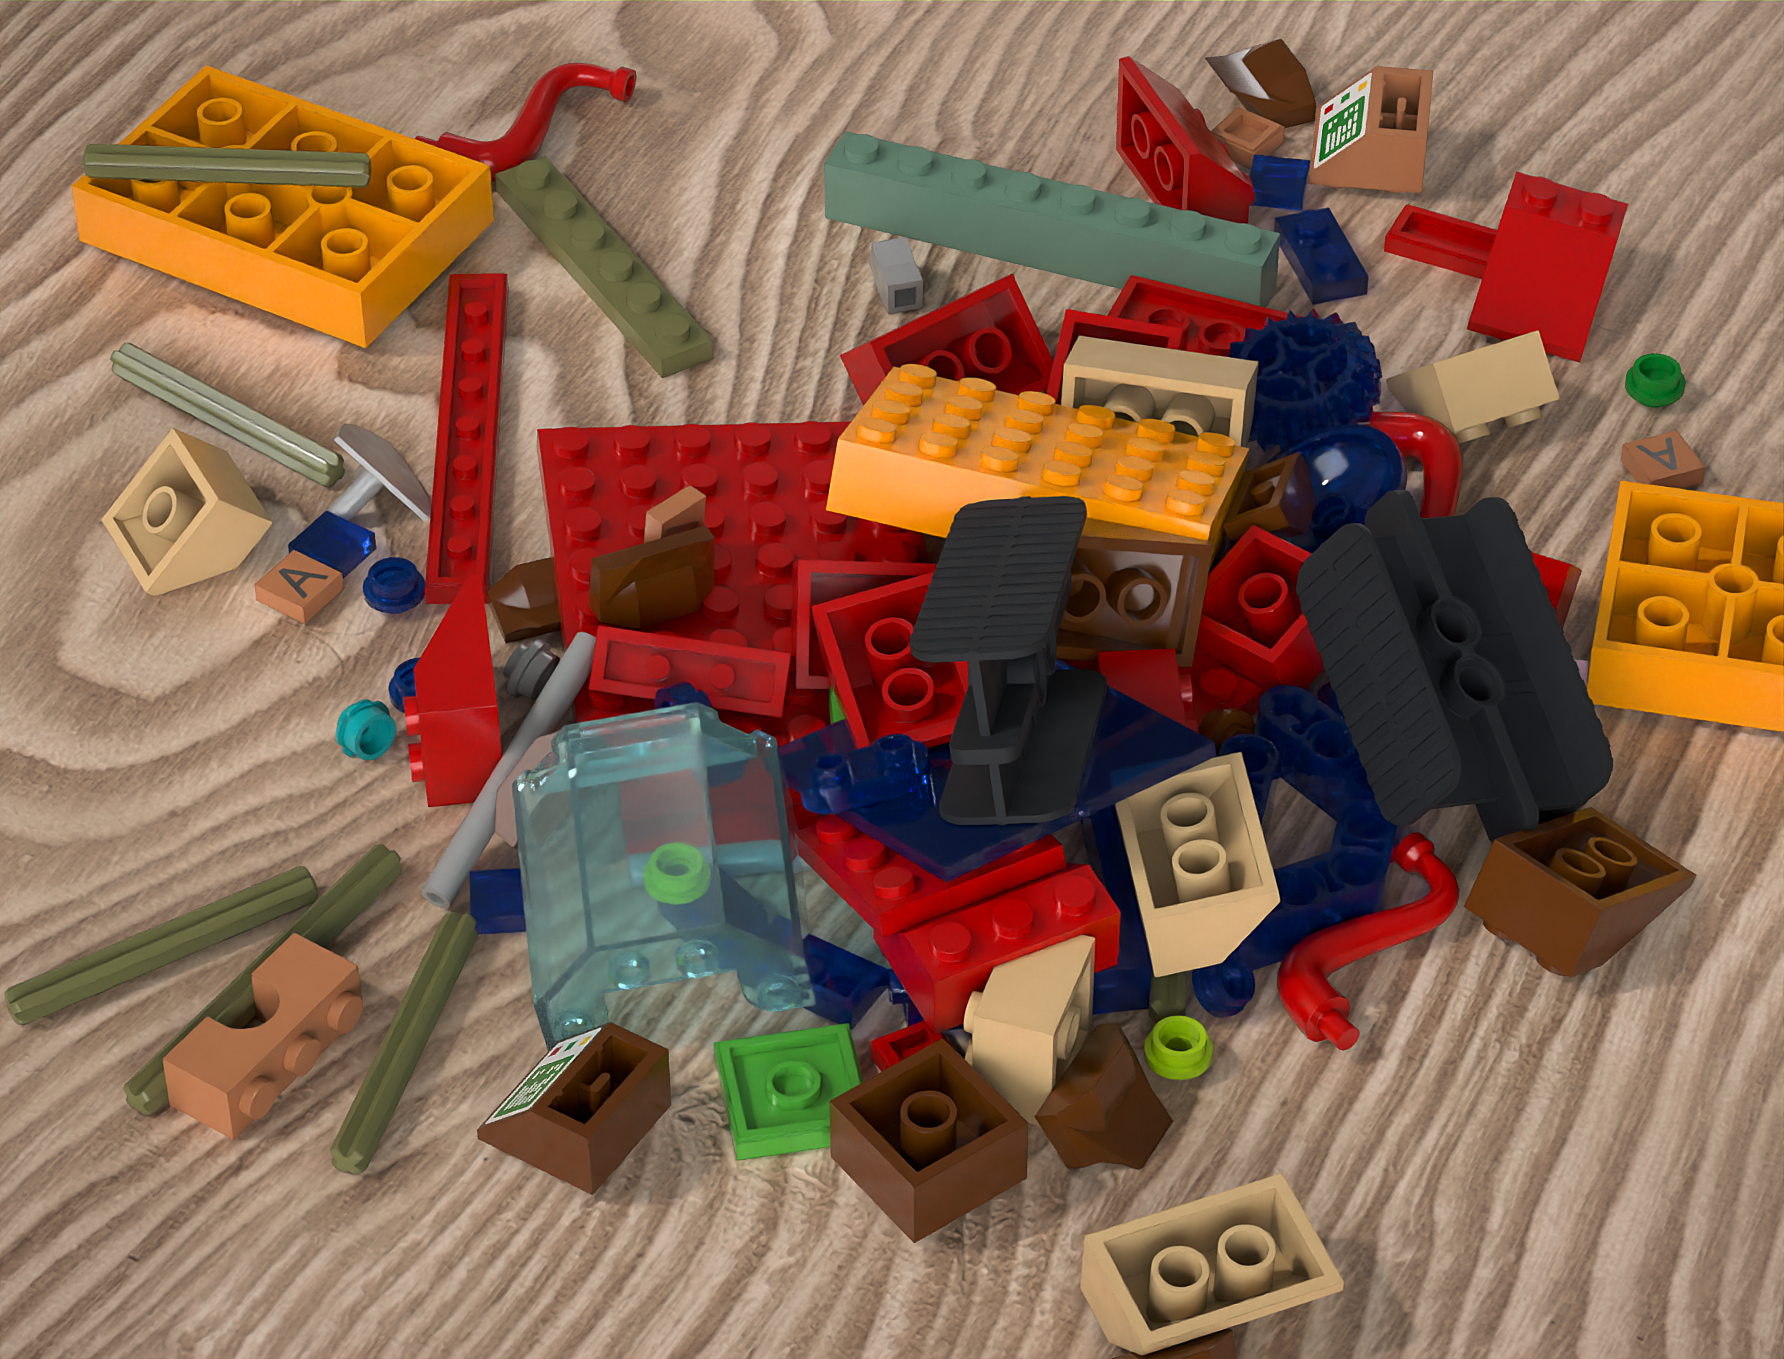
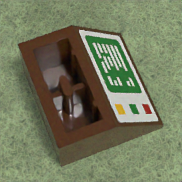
(584, 1105)

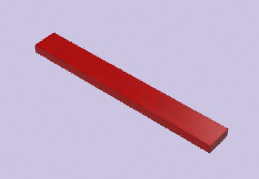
(467, 435)

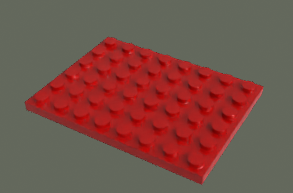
(763, 508)

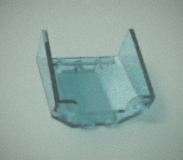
(658, 860)

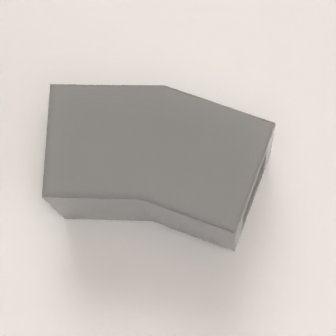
(896, 275)

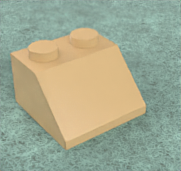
(1481, 386)
(185, 515)
(1032, 1021)

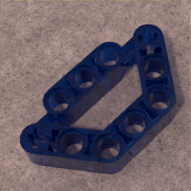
(1315, 755)

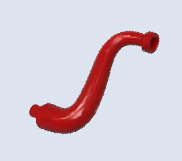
(533, 121)
(1435, 448)
(1303, 974)

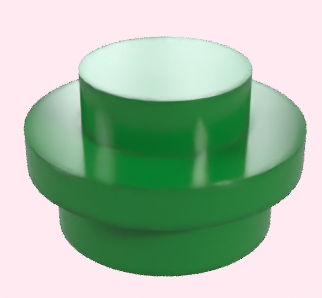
(1655, 380)

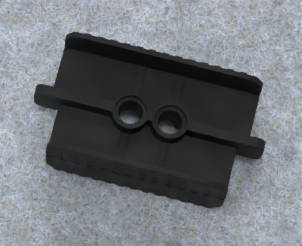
(1000, 607)
(1453, 667)

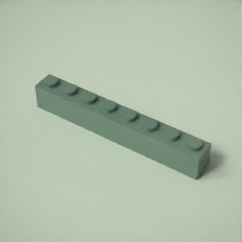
(1044, 221)

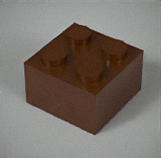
(928, 1140)

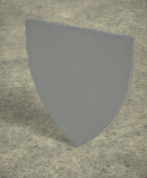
(378, 467)

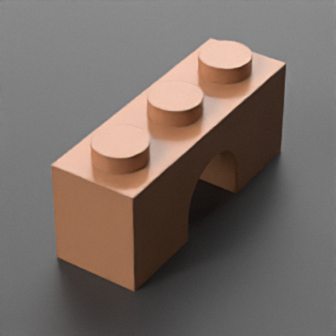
(236, 1074)

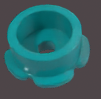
(365, 729)

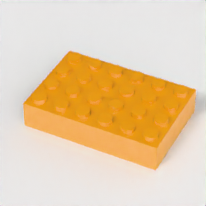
(302, 252)
(945, 443)
(1692, 608)

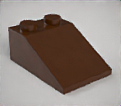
(1134, 592)
(1574, 890)

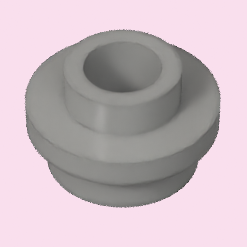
(530, 669)

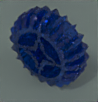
(1309, 376)

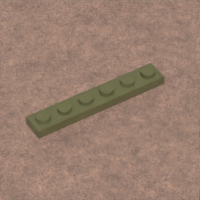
(604, 267)

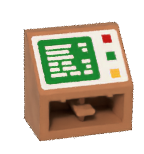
(1374, 132)

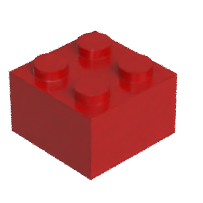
(1254, 614)

